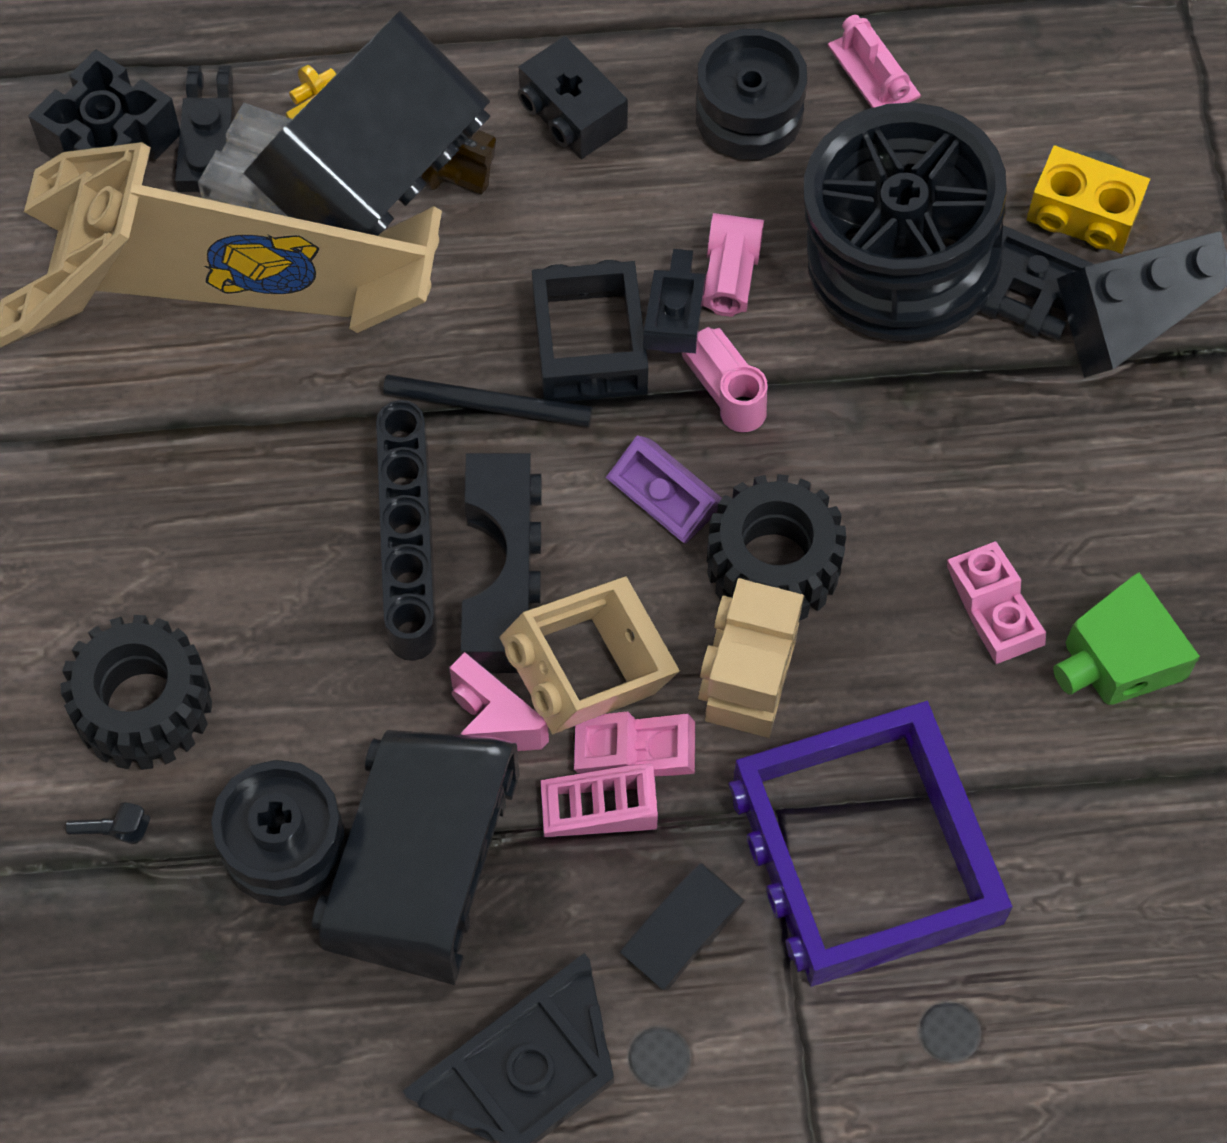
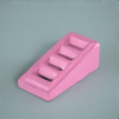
(614, 779)

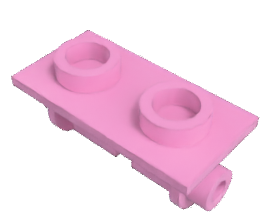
(871, 65)

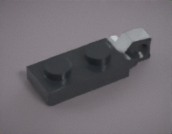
(675, 306)

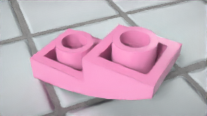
(994, 602)

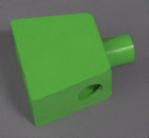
(1126, 646)

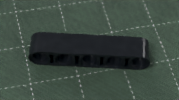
(408, 551)

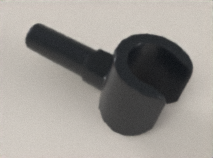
(127, 826)

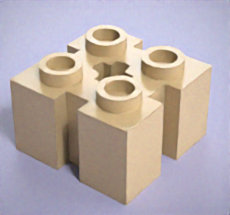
(750, 657)

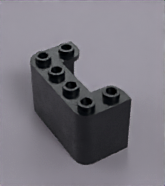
(371, 133)

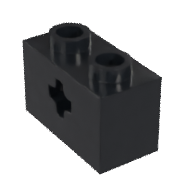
(572, 98)

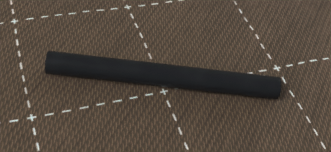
(488, 400)

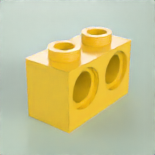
(1090, 190)

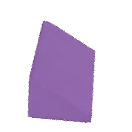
(664, 488)

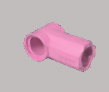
(732, 254)
(729, 377)

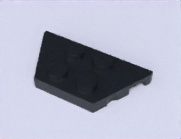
(525, 1066)

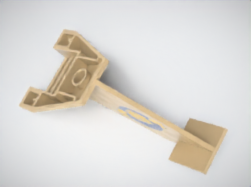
(203, 250)

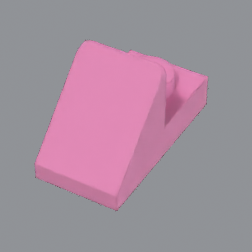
(501, 710)

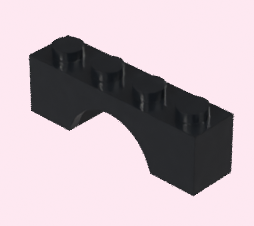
(500, 504)

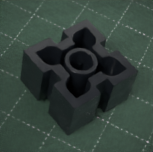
(104, 112)

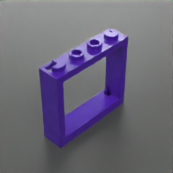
(978, 871)

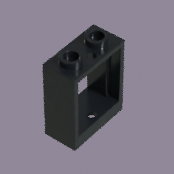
(590, 375)

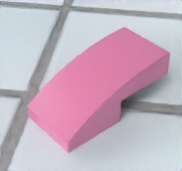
(623, 741)

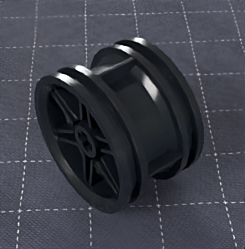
(903, 186)

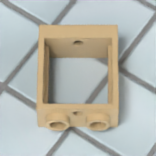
(616, 615)

